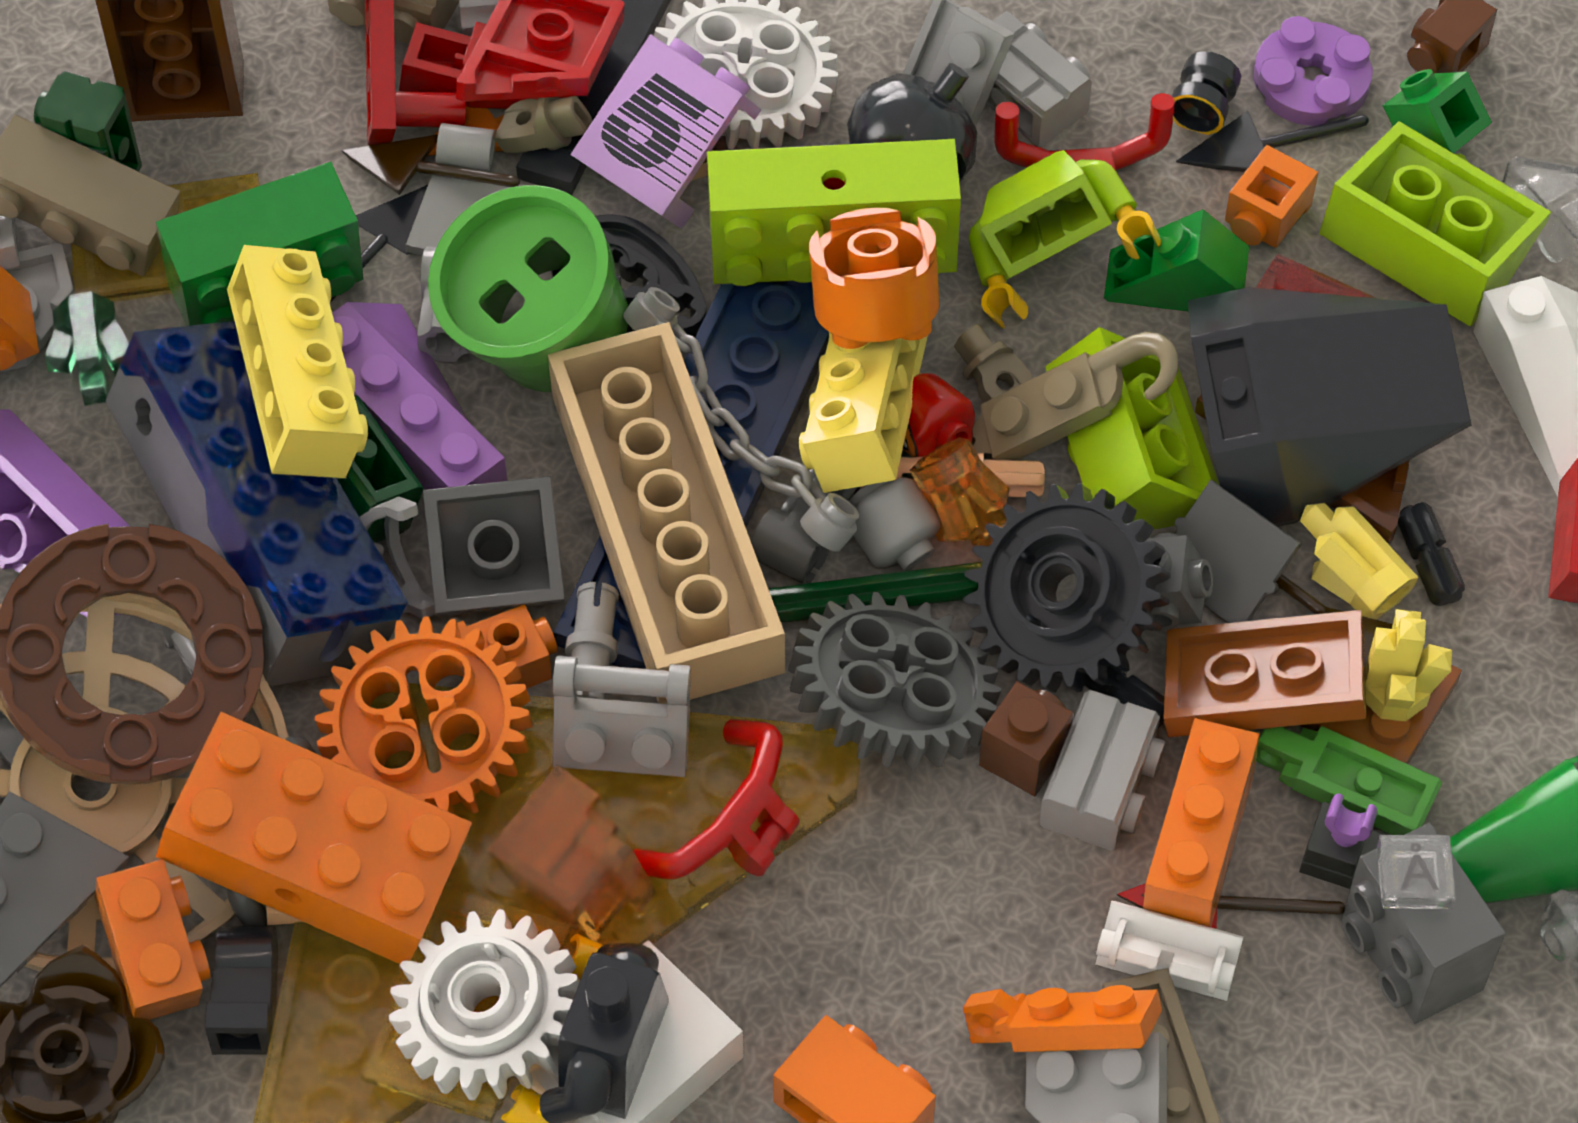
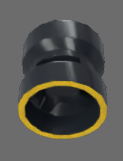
(1205, 90)

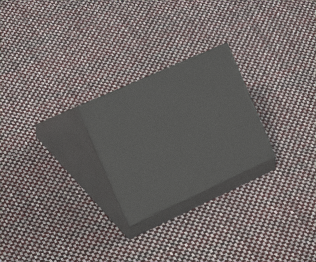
(493, 546)

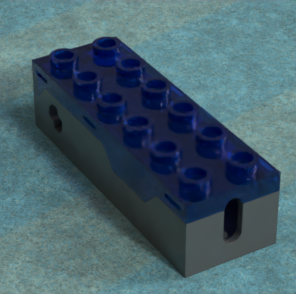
(287, 536)

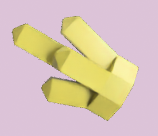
(1356, 560)
(1399, 672)

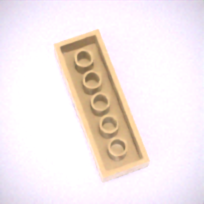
(666, 511)

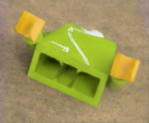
(1044, 214)

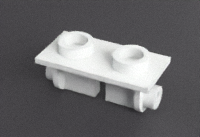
(1148, 941)

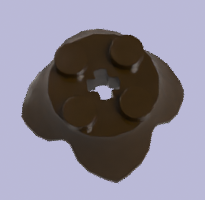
(83, 1010)

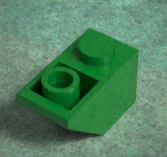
(1192, 262)

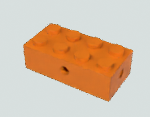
(313, 839)

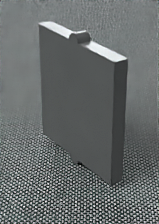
(1242, 548)

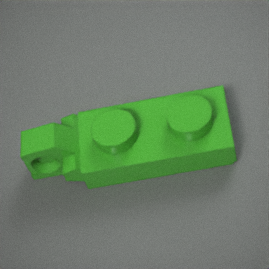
(1333, 764)

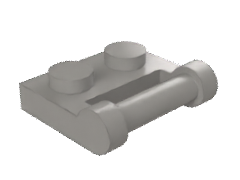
(616, 732)

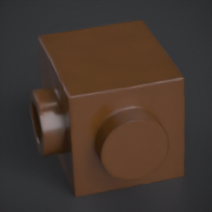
(1025, 737)

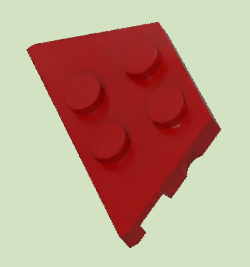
(540, 49)

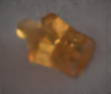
(961, 492)

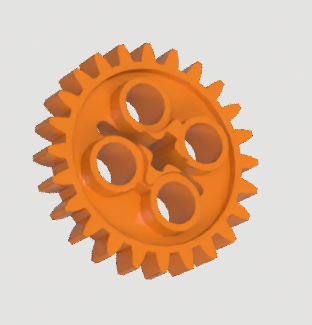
(482, 704)

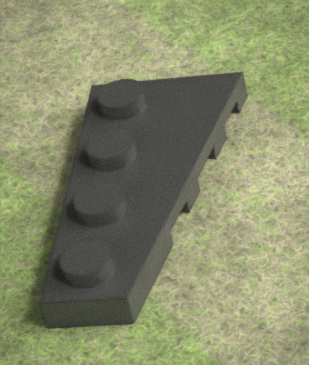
(44, 878)

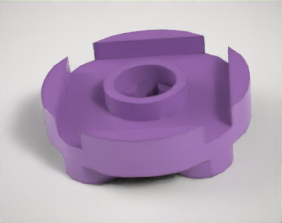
(1317, 44)

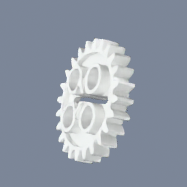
(769, 51)

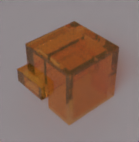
(569, 858)

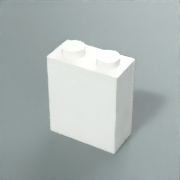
(687, 1057)

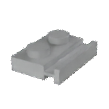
(964, 39)

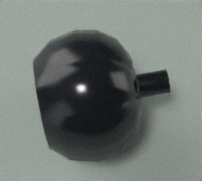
(916, 110)

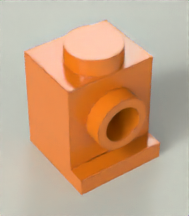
(1264, 208)
(523, 641)

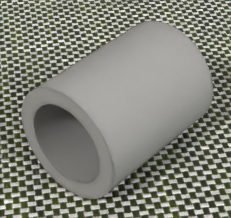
(465, 146)

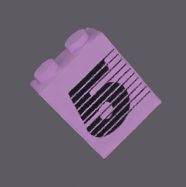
(662, 125)

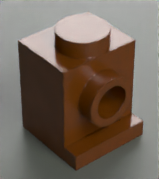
(1451, 35)

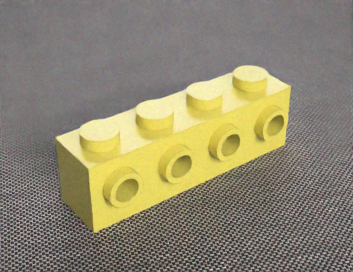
(296, 362)
(860, 412)

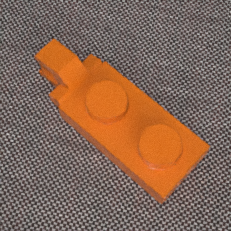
(1063, 1020)

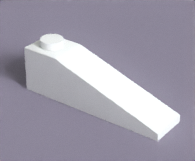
(1533, 350)

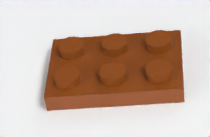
(1266, 672)

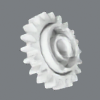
(466, 968)

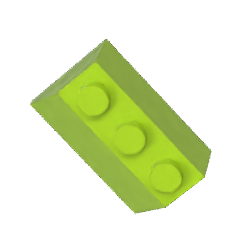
(1432, 221)
(1146, 447)

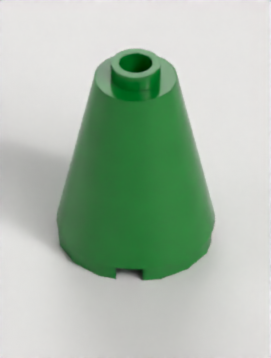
(1526, 841)

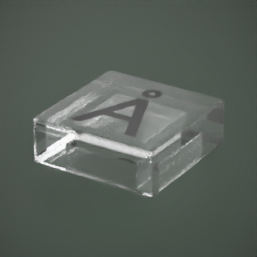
(1416, 871)

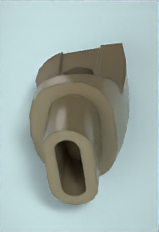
(542, 124)
(990, 363)

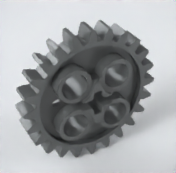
(893, 680)

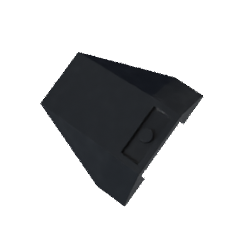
(1321, 391)

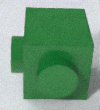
(1439, 107)

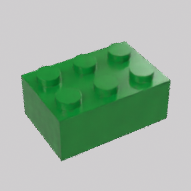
(293, 212)

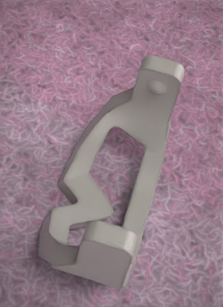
(393, 512)

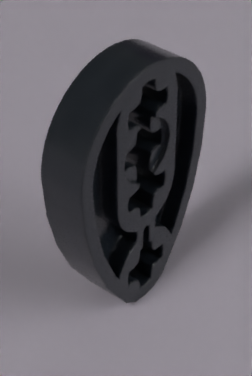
(650, 257)

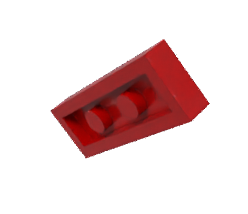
(397, 108)

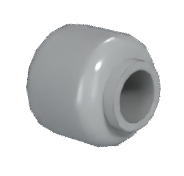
(895, 523)

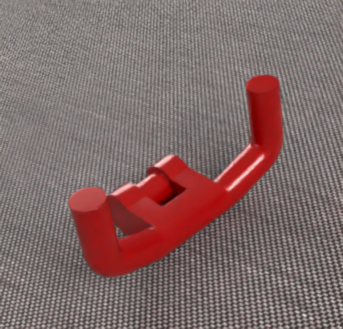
(1118, 157)
(732, 826)

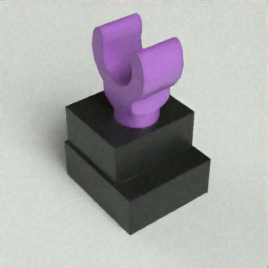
(1339, 841)

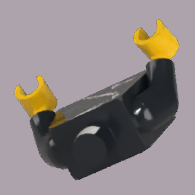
(602, 1037)

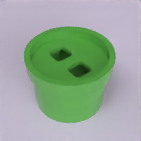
(501, 250)

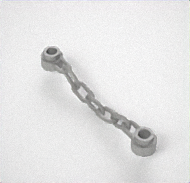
(830, 517)

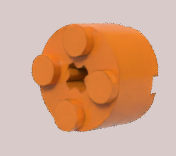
(875, 277)

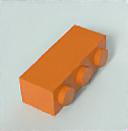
(1202, 822)

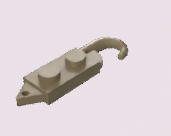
(1067, 398)

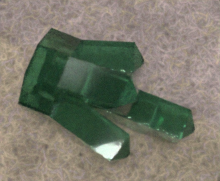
(86, 333)

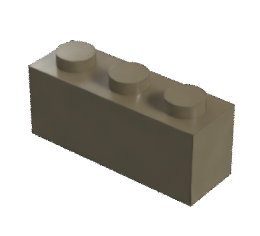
(82, 196)

